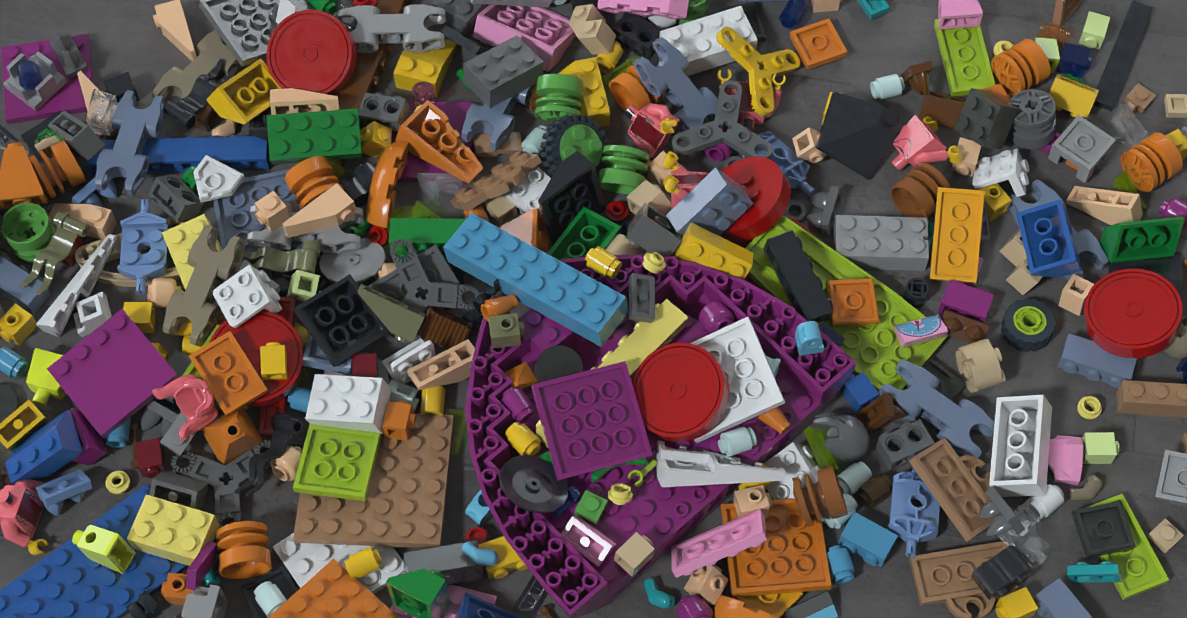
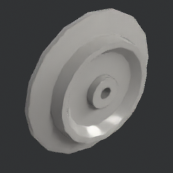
(358, 263)

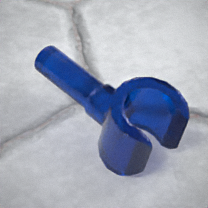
(573, 497)

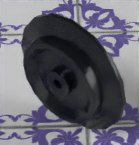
(533, 484)

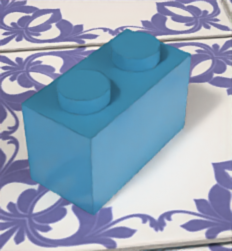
(867, 540)

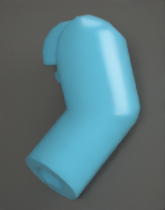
(479, 555)

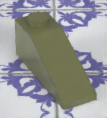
(396, 316)

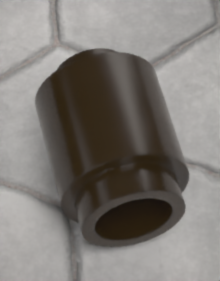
(874, 490)

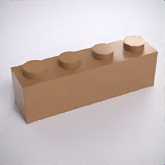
(1152, 398)

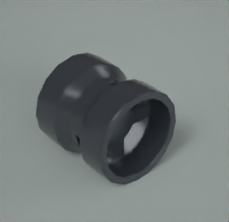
(916, 292)
(147, 603)

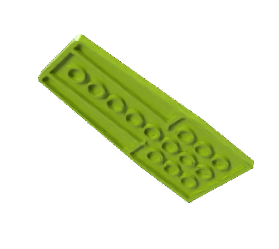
(870, 346)

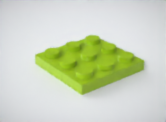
(337, 462)

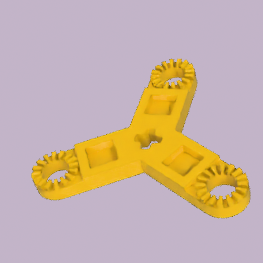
(759, 79)

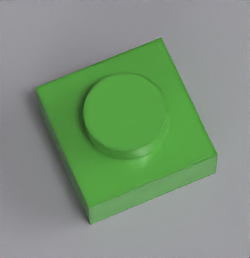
(591, 507)

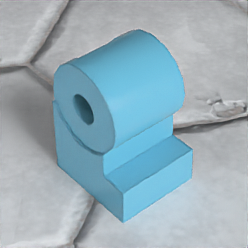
(808, 338)
(478, 509)

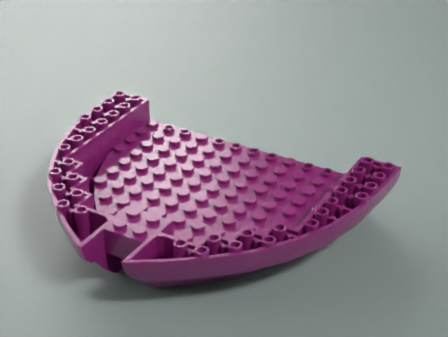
(655, 511)

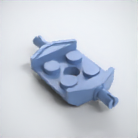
(792, 166)
(141, 231)
(908, 521)

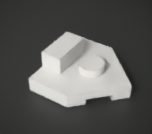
(216, 179)

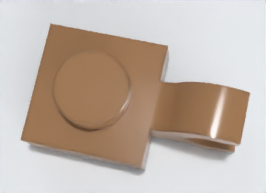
(1139, 98)

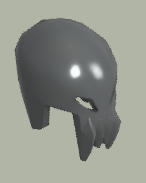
(847, 436)

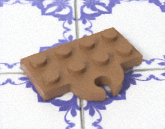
(497, 182)
(955, 486)
(947, 578)

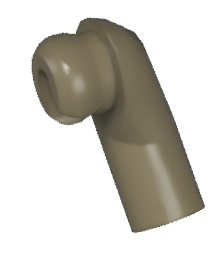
(1089, 491)

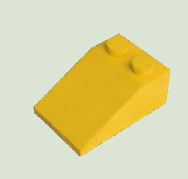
(424, 67)

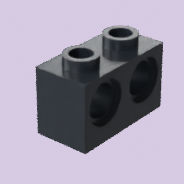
(640, 31)

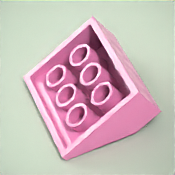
(537, 27)

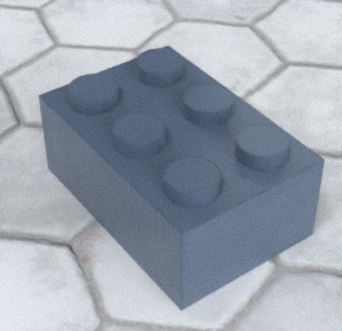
(711, 204)

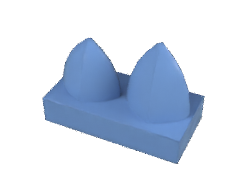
(88, 196)
(68, 486)

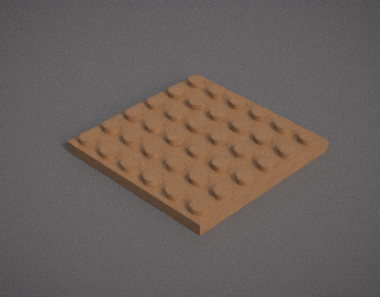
(402, 500)

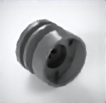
(1035, 119)

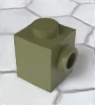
(505, 330)

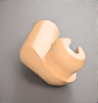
(225, 130)

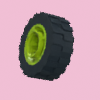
(1024, 336)

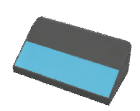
(817, 607)

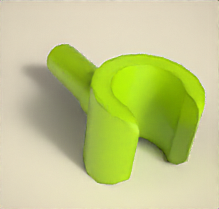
(643, 472)

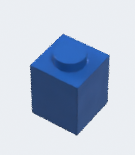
(859, 391)

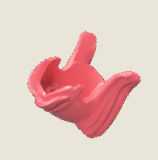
(193, 400)

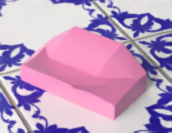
(1066, 459)

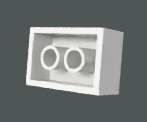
(348, 402)

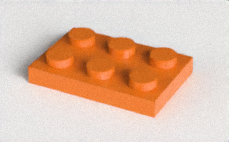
(228, 373)

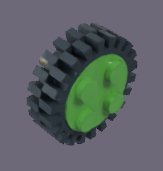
(572, 135)

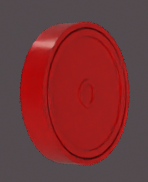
(311, 53)
(767, 190)
(1133, 313)
(258, 331)
(681, 392)

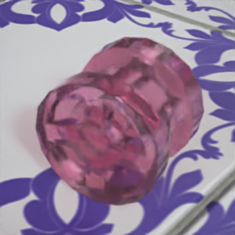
(420, 90)

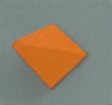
(521, 376)

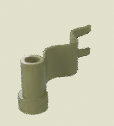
(58, 249)
(284, 262)

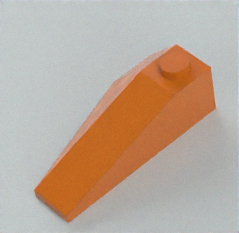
(438, 143)

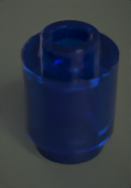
(793, 13)
(29, 74)

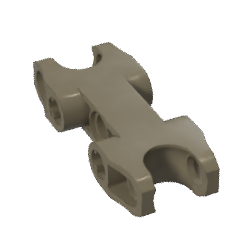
(210, 51)
(209, 272)

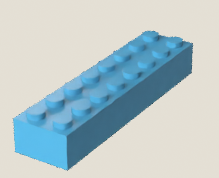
(537, 279)

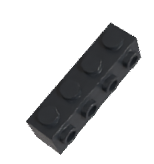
(797, 277)

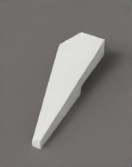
(80, 286)
(693, 468)

